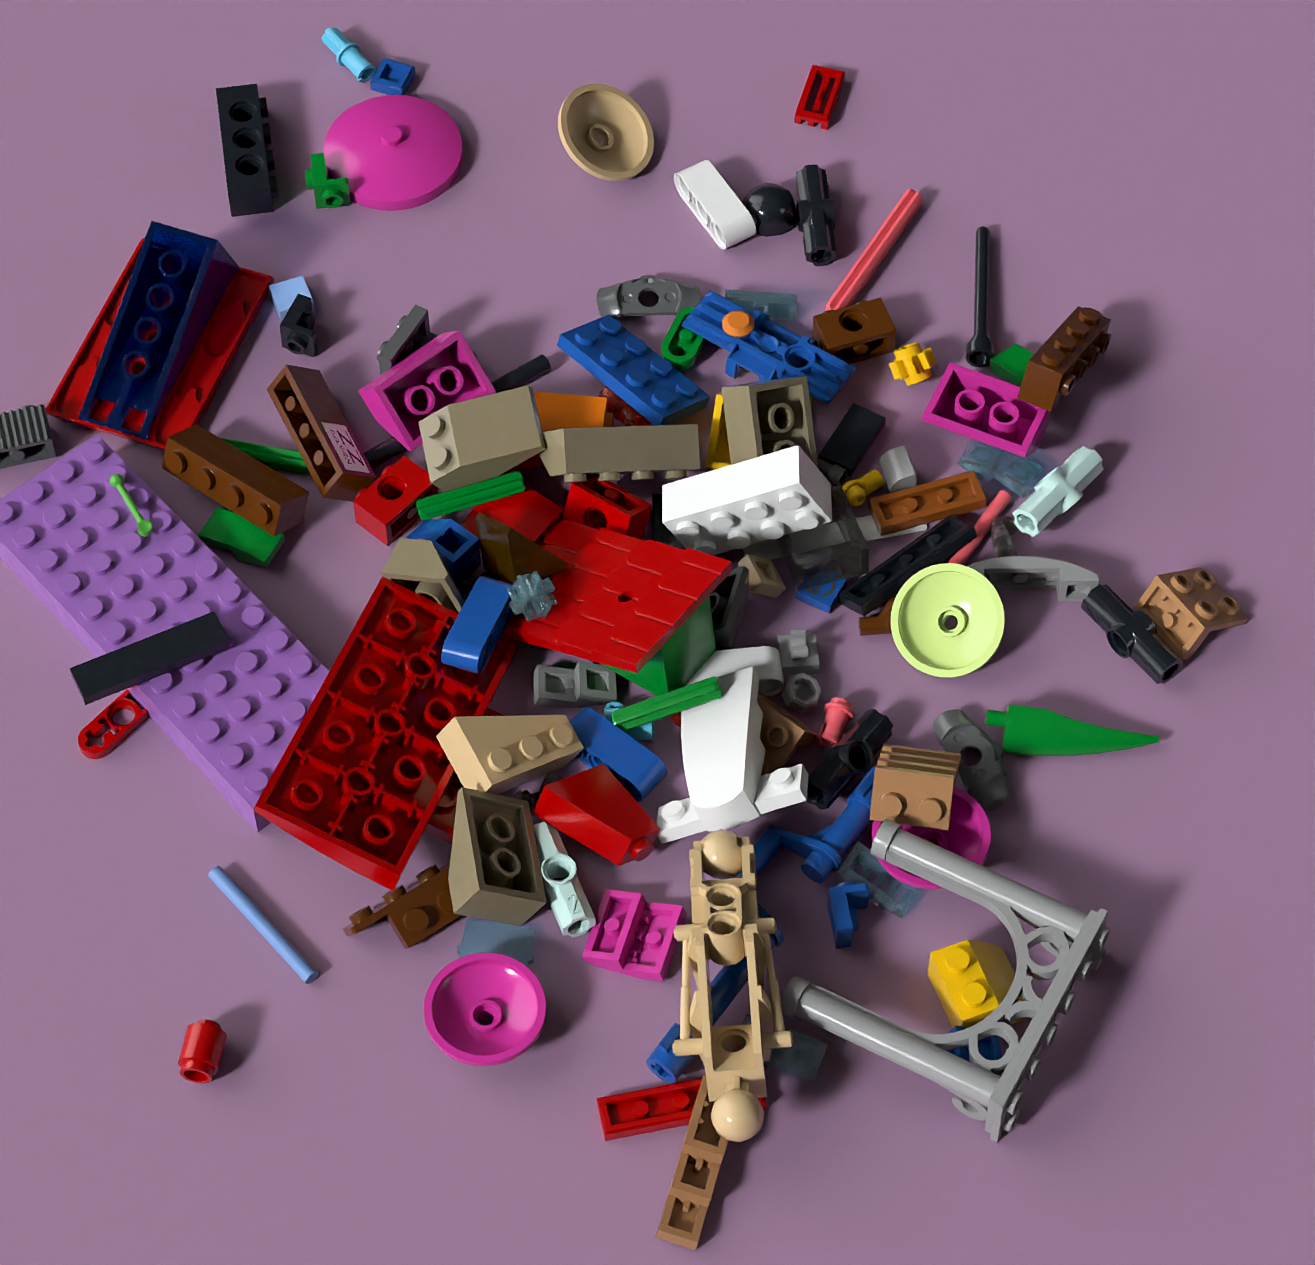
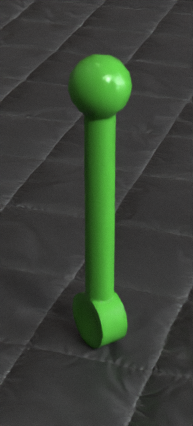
(144, 527)

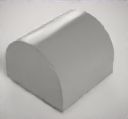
(898, 469)

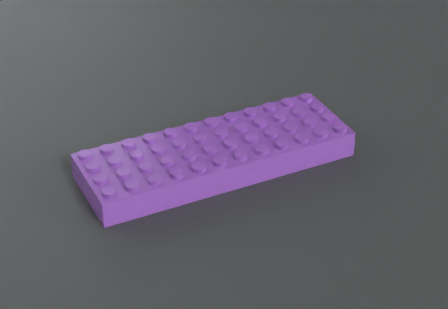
(112, 587)

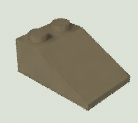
(481, 437)
(494, 859)

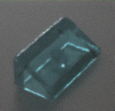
(776, 305)

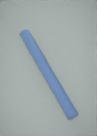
(263, 925)

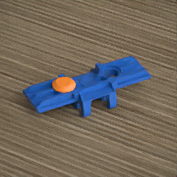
(766, 347)

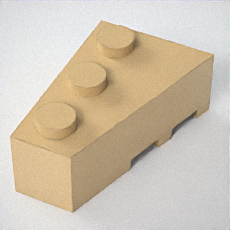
(507, 750)

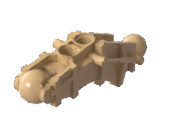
(727, 930)

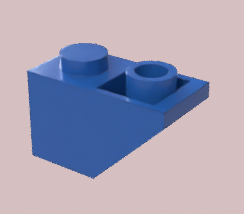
(454, 544)

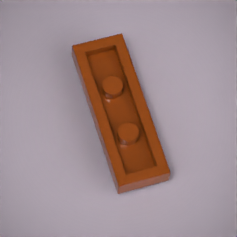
(927, 503)

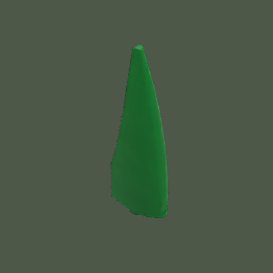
(1046, 733)

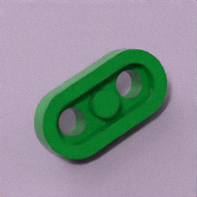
(682, 342)

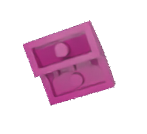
(634, 935)

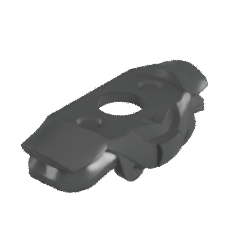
(623, 297)
(985, 780)

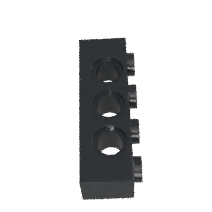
(245, 151)

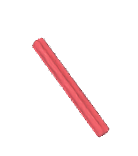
(876, 250)

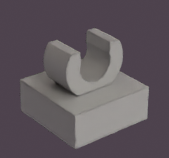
(798, 652)

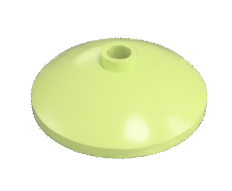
(921, 614)

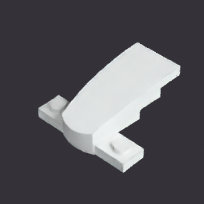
(726, 763)

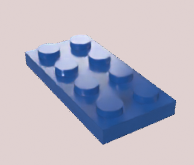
(633, 371)

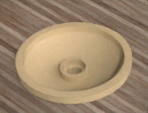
(615, 124)

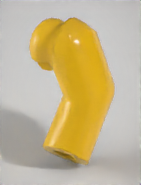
(858, 489)

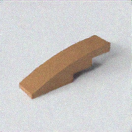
(693, 1176)

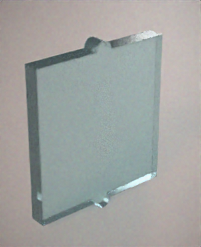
(499, 939)

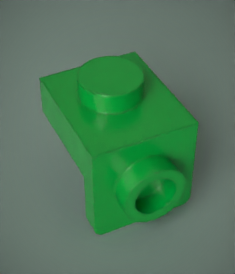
(329, 192)

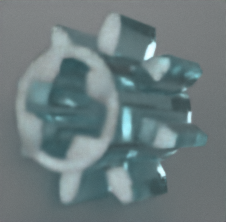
(532, 596)

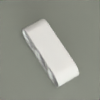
(714, 204)
(763, 658)

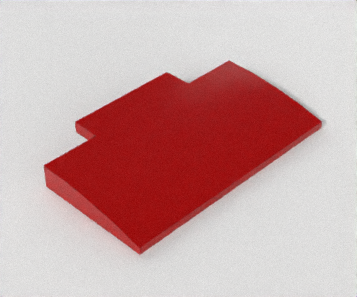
(367, 755)

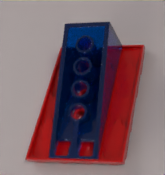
(161, 339)

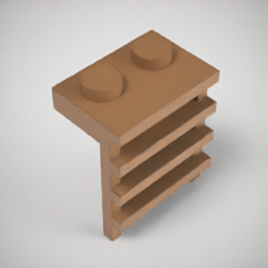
(914, 786)

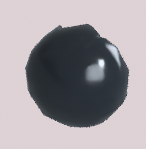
(771, 209)

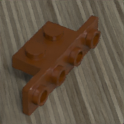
(412, 911)

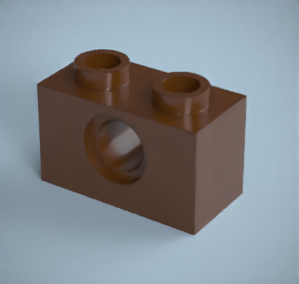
(856, 331)

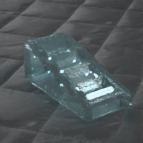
(861, 856)

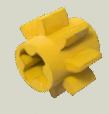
(912, 363)

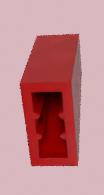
(599, 815)

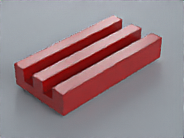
(814, 116)

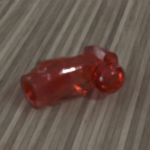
(622, 410)

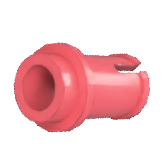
(837, 715)

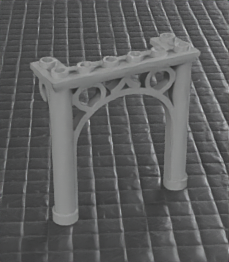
(976, 1084)

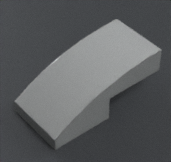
(578, 687)

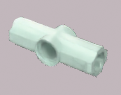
(1058, 491)
(566, 895)

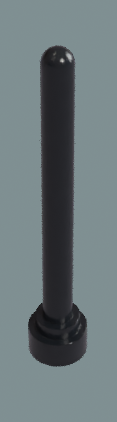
(980, 347)

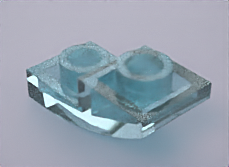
(1008, 468)
(801, 1059)

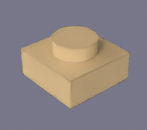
(762, 576)

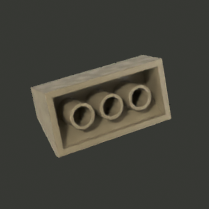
(621, 451)

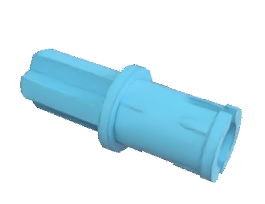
(348, 54)

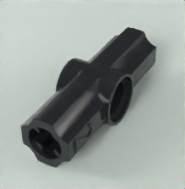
(816, 215)
(1131, 634)
(848, 758)

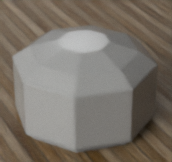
(801, 692)

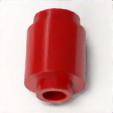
(202, 1051)

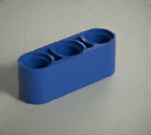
(478, 626)
(624, 757)

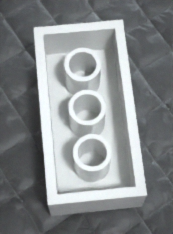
(747, 502)

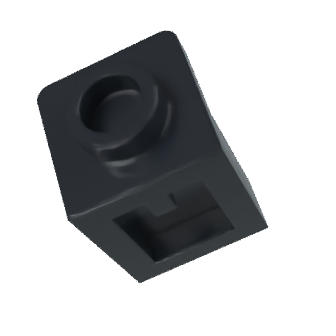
(297, 328)

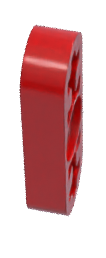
(110, 741)

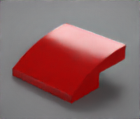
(524, 512)

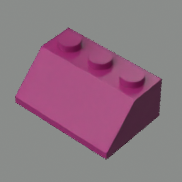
(424, 383)
(986, 411)

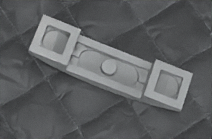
(1031, 572)

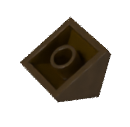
(511, 553)

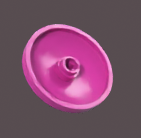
(394, 152)

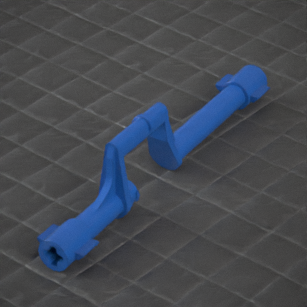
(822, 855)

